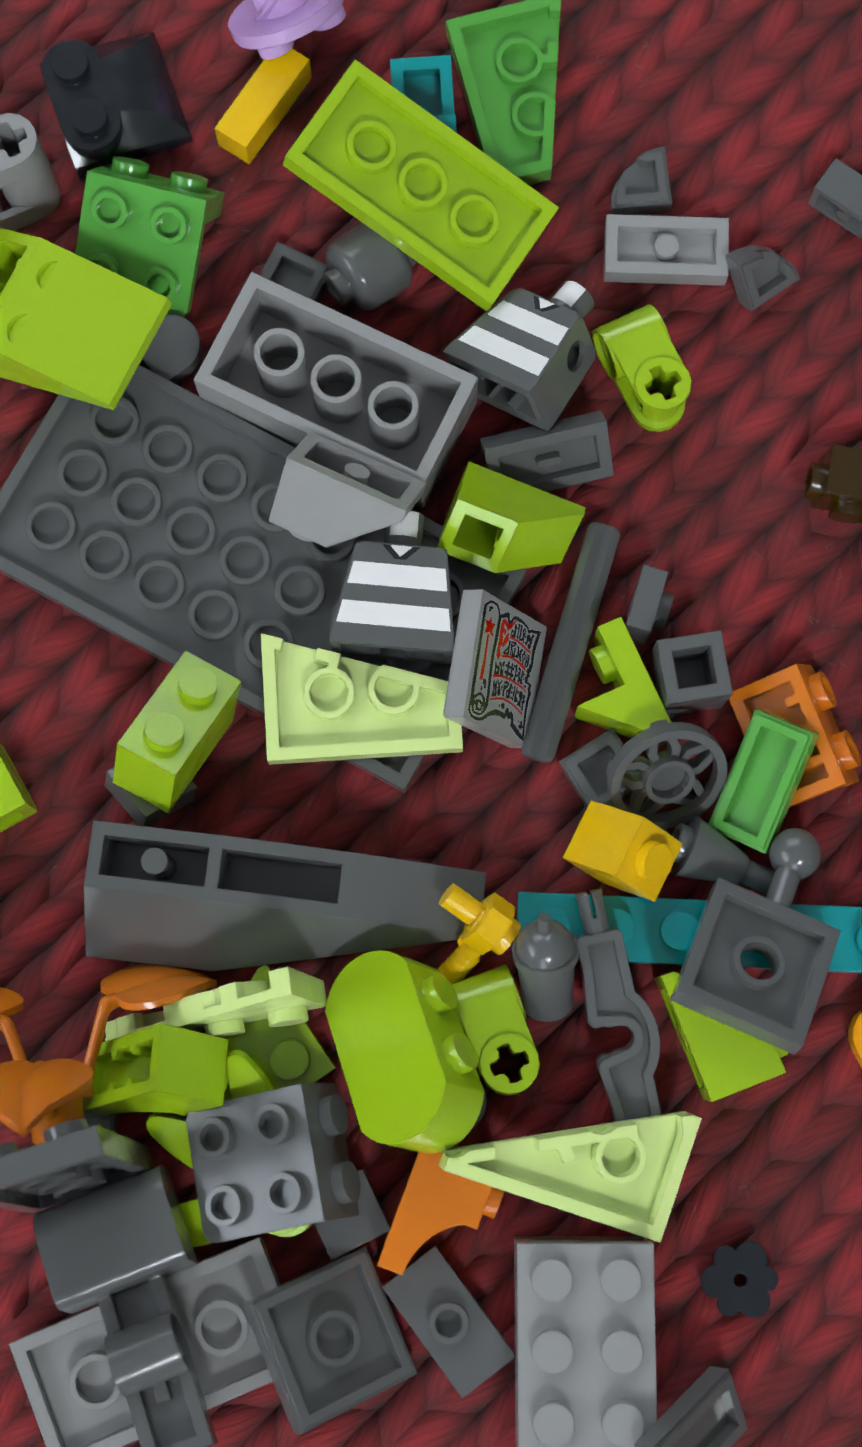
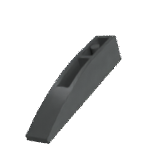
(254, 901)

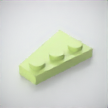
(348, 708)

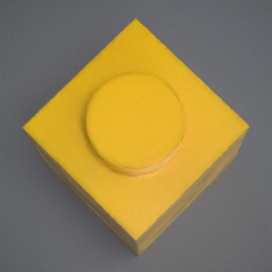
(623, 850)

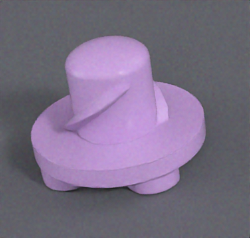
(275, 24)

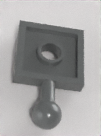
(793, 943)

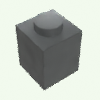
(691, 673)

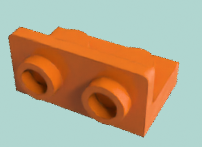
(805, 700)

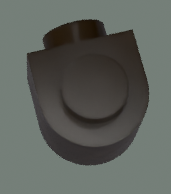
(836, 484)

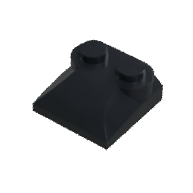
(113, 100)

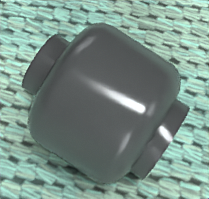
(366, 269)

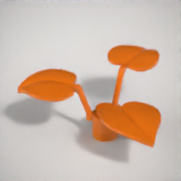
(53, 1090)

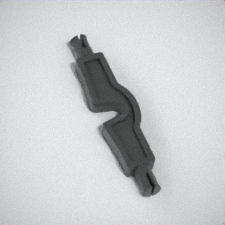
(613, 1002)

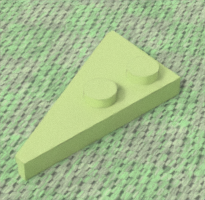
(228, 1007)

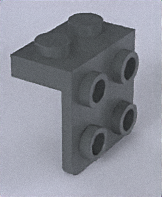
(273, 1162)

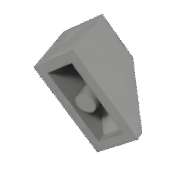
(339, 493)

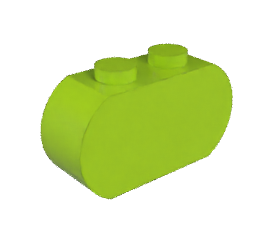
(404, 1052)

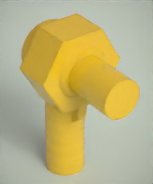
(486, 928)

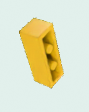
(262, 104)

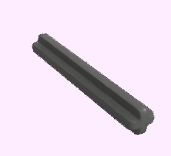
(570, 642)

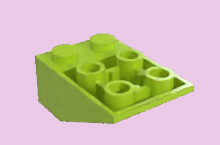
(71, 321)

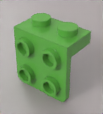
(147, 226)

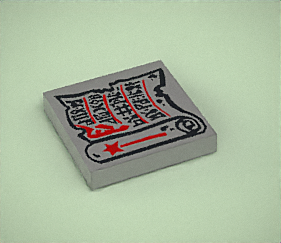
(494, 668)

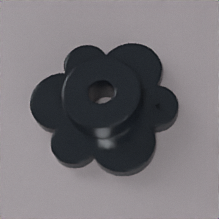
(751, 1295)

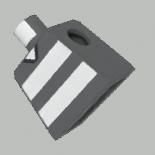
(529, 352)
(396, 599)

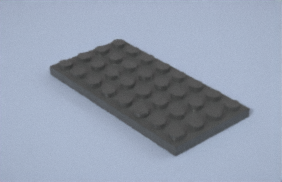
(166, 539)

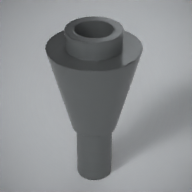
(711, 855)

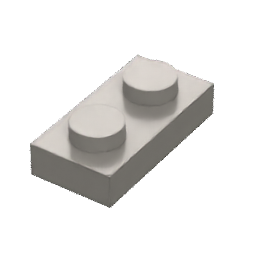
(666, 249)

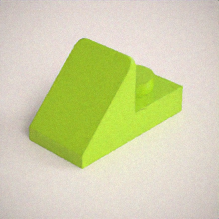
(635, 700)

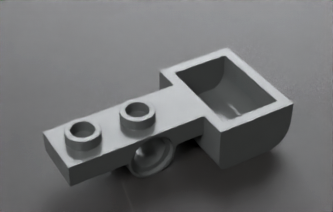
(117, 1254)

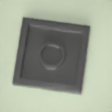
(329, 1340)

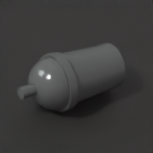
(546, 967)

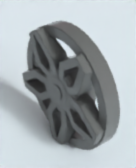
(667, 774)

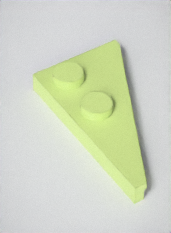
(604, 1172)

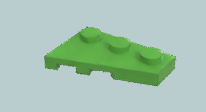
(509, 82)

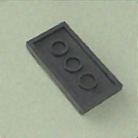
(67, 1165)

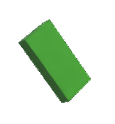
(763, 780)

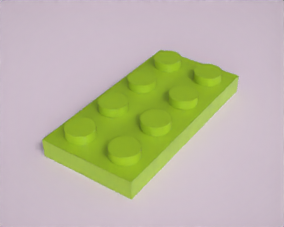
(420, 185)

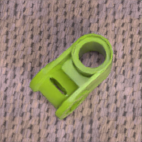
(641, 359)
(494, 1020)

